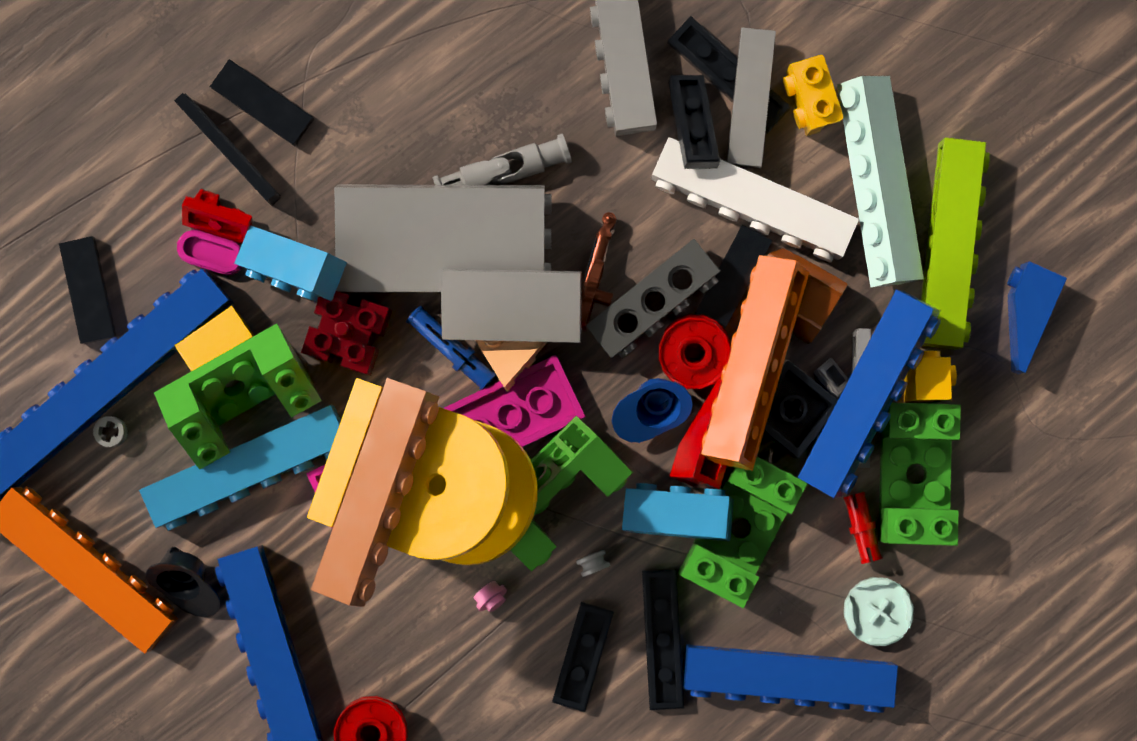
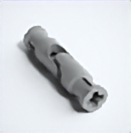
(497, 170)

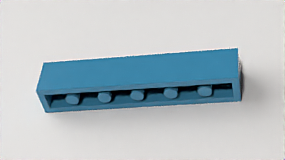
(245, 466)

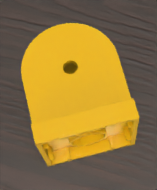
(468, 489)

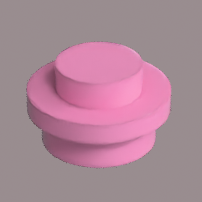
(490, 597)

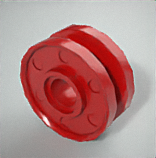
(694, 372)
(375, 712)

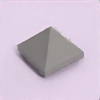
(831, 377)

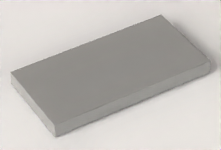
(511, 305)

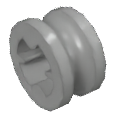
(115, 440)
(593, 563)

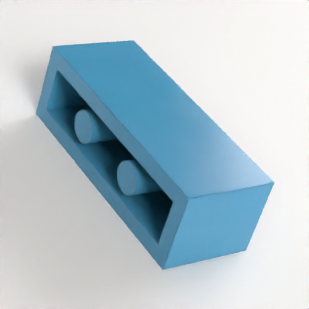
(290, 264)
(678, 512)

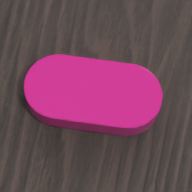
(209, 252)

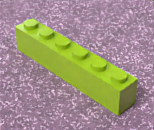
(952, 238)

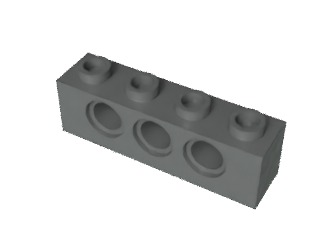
(606, 325)

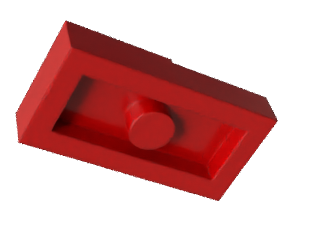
(208, 216)

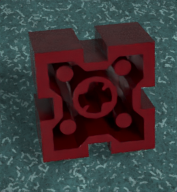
(347, 332)

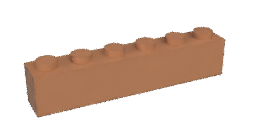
(376, 493)

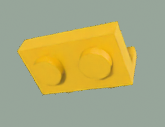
(813, 94)

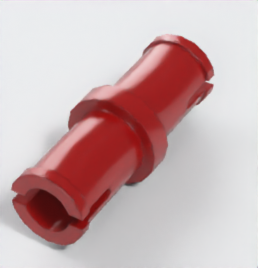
(862, 528)

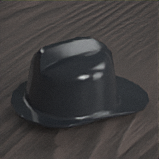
(182, 581)

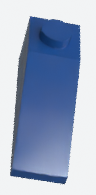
(1029, 308)

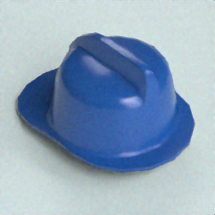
(651, 410)

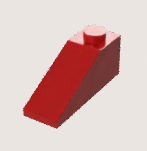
(689, 463)

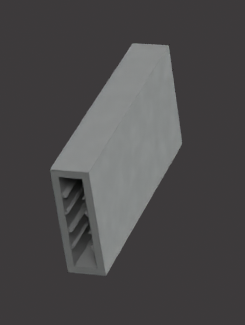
(408, 233)

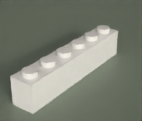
(759, 202)

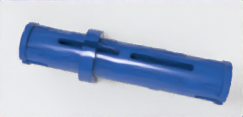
(481, 376)

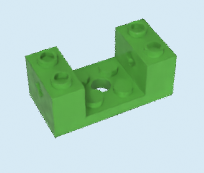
(201, 402)
(555, 469)
(921, 510)
(732, 565)

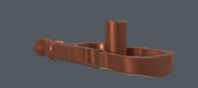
(595, 271)

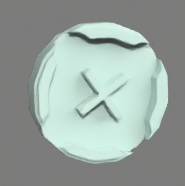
(878, 611)

